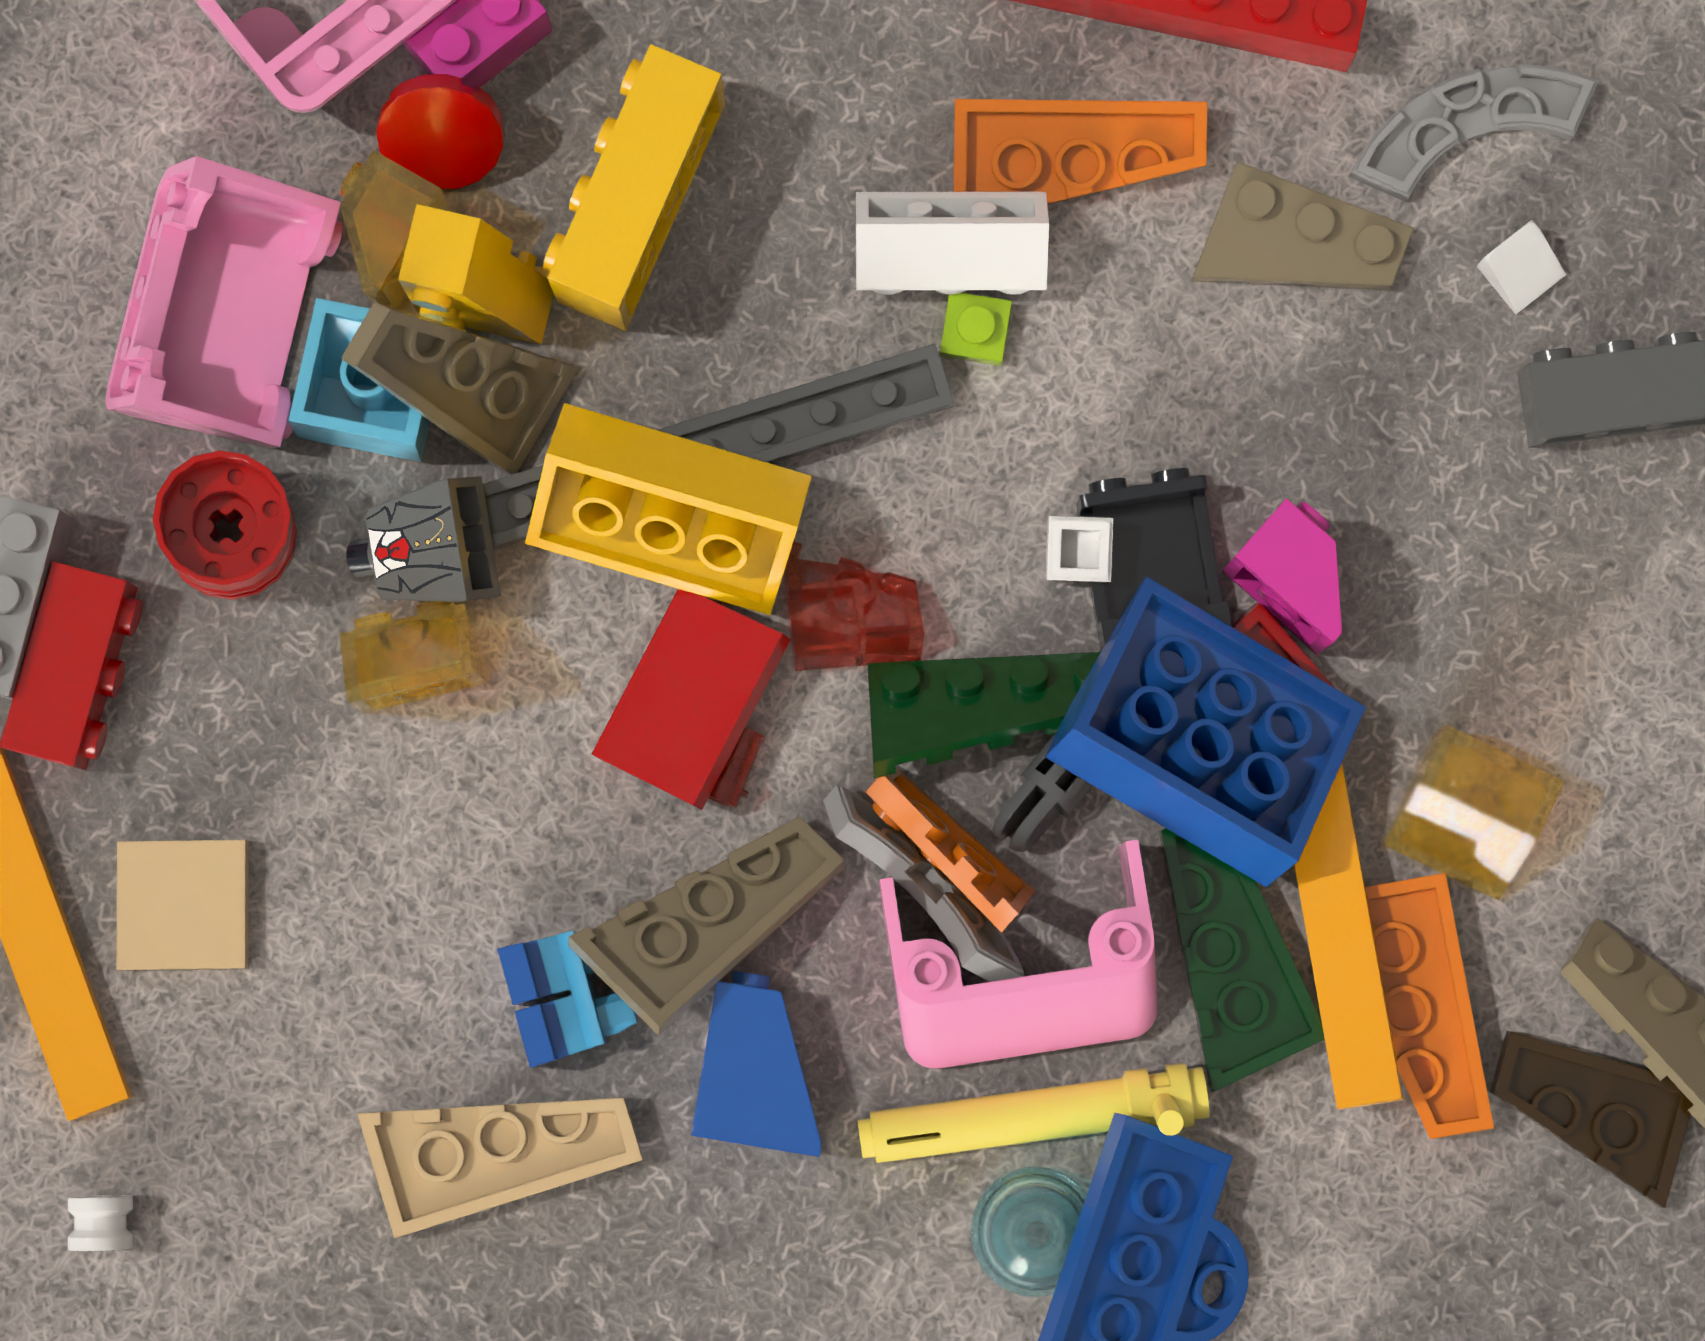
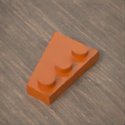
(951, 848)

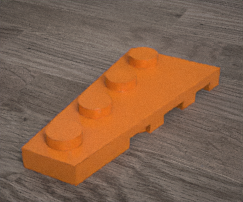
(1073, 144)
(1429, 1004)

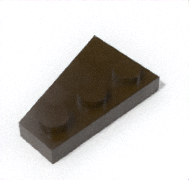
(1599, 1108)

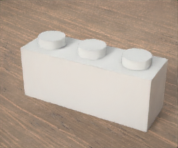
(951, 241)

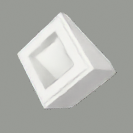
(1522, 267)
(1079, 548)

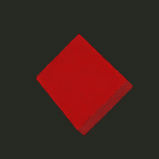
(691, 697)

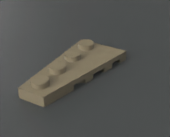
(462, 382)
(1647, 1003)

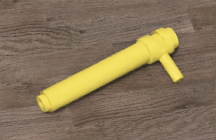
(1162, 1099)

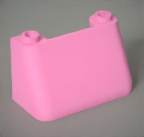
(219, 302)

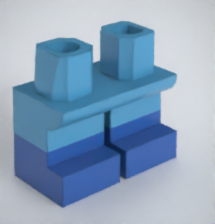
(566, 1024)

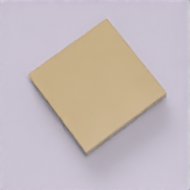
(182, 905)

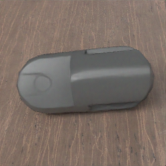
(1053, 801)

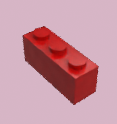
(71, 666)

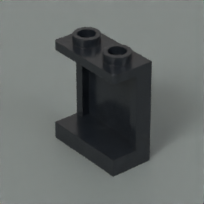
(1158, 535)

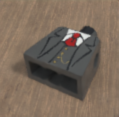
(429, 545)

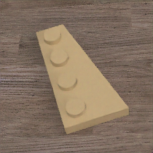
(479, 1157)

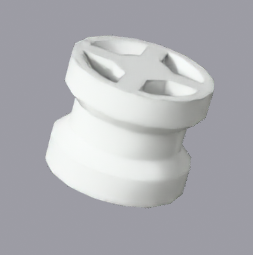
(100, 1222)

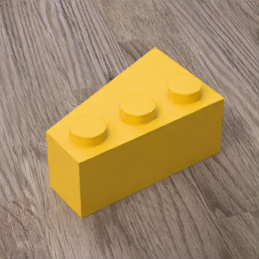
(466, 277)

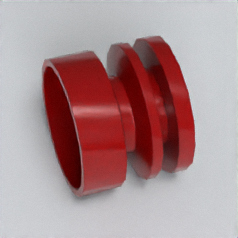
(225, 488)

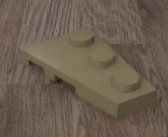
(1298, 236)

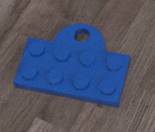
(1149, 1245)

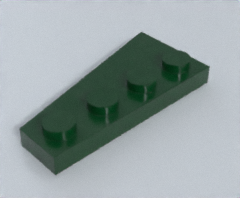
(961, 703)
(1237, 966)

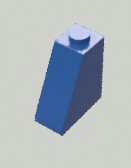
(752, 1072)

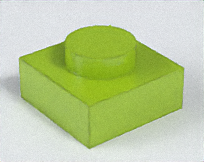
(975, 328)

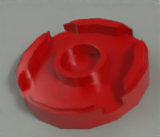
(441, 130)

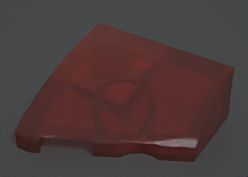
(849, 614)

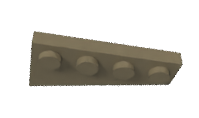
(690, 936)

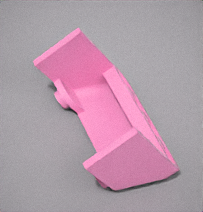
(330, 56)
(1034, 1013)

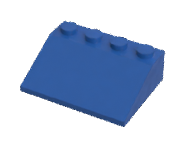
(1207, 733)

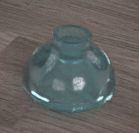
(1001, 1223)

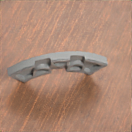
(1466, 108)
(978, 945)

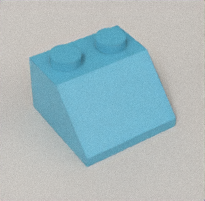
(343, 405)

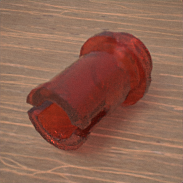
(737, 770)

